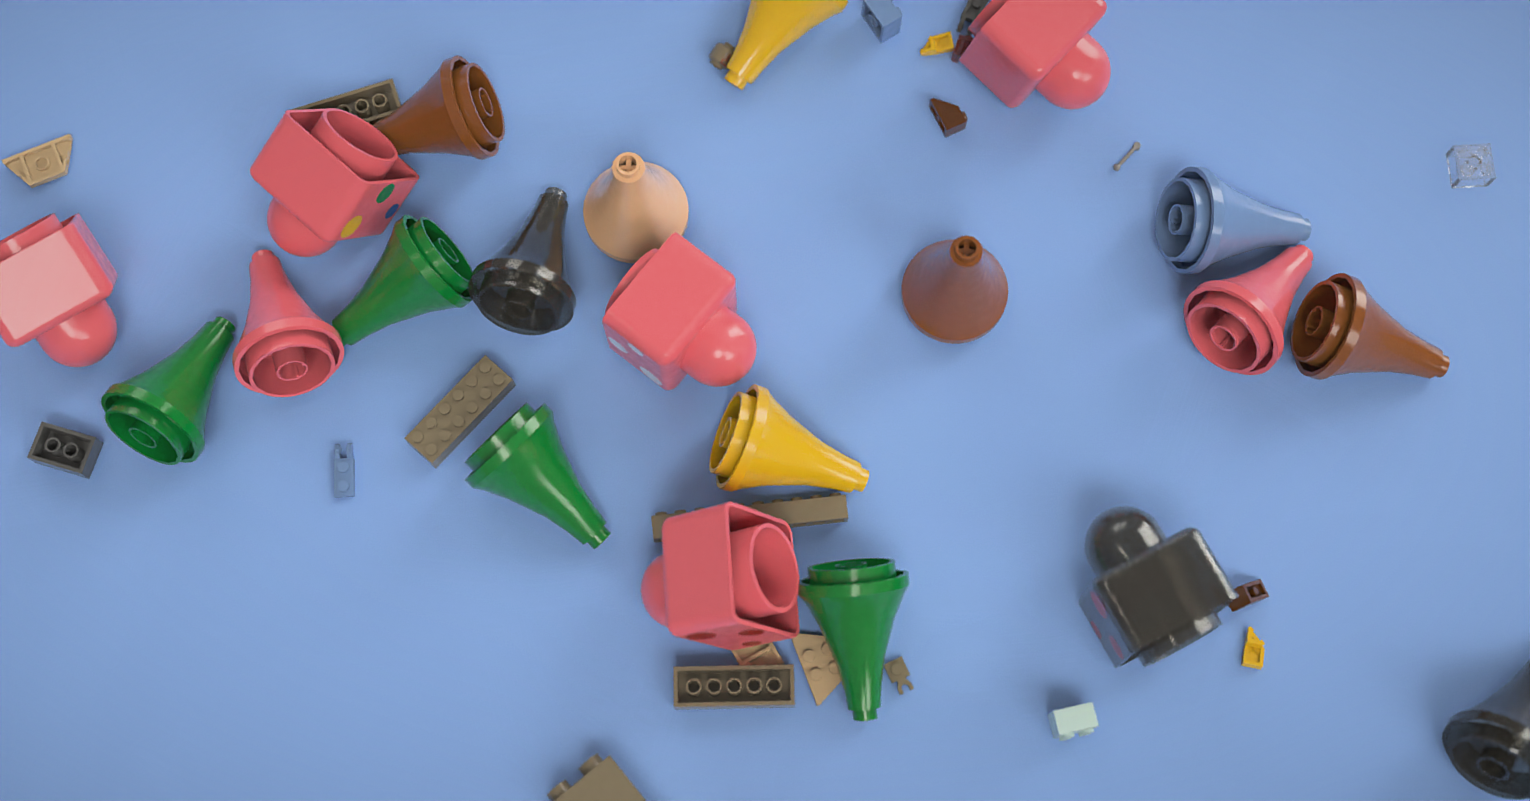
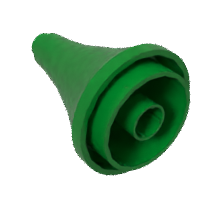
(413, 277)
(167, 405)
(531, 468)
(856, 613)

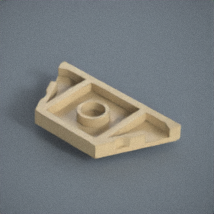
(42, 162)
(758, 655)
(817, 665)

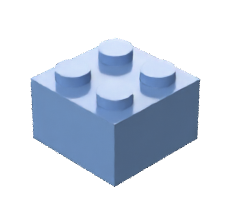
(882, 18)

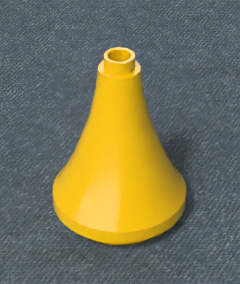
(770, 30)
(768, 447)

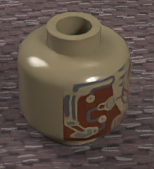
(721, 55)

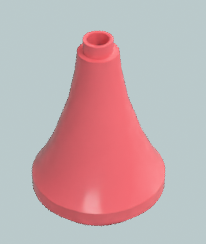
(1243, 317)
(283, 341)

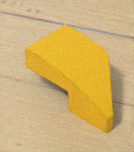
(938, 44)
(1253, 650)

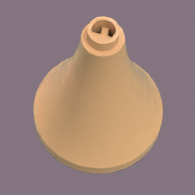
(634, 208)

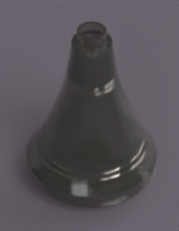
(527, 280)
(1493, 740)

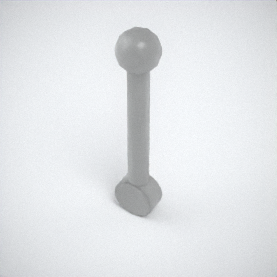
(1136, 146)

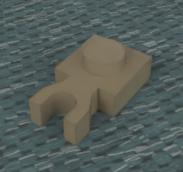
(897, 673)

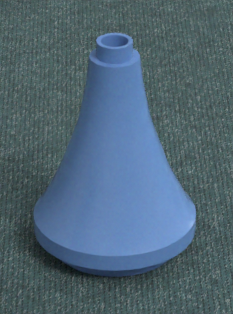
(1209, 221)

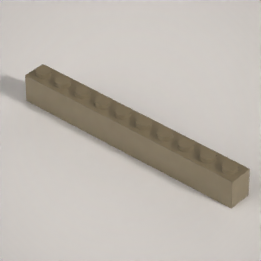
(796, 512)

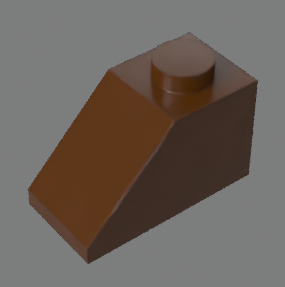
(948, 116)
(1249, 594)

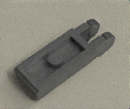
(971, 11)

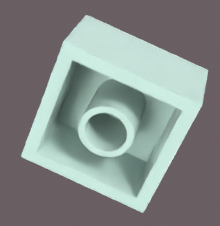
(1073, 720)

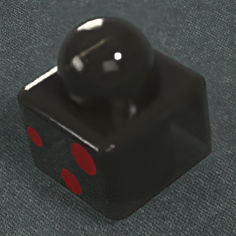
(1150, 588)

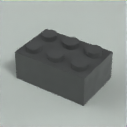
(65, 450)

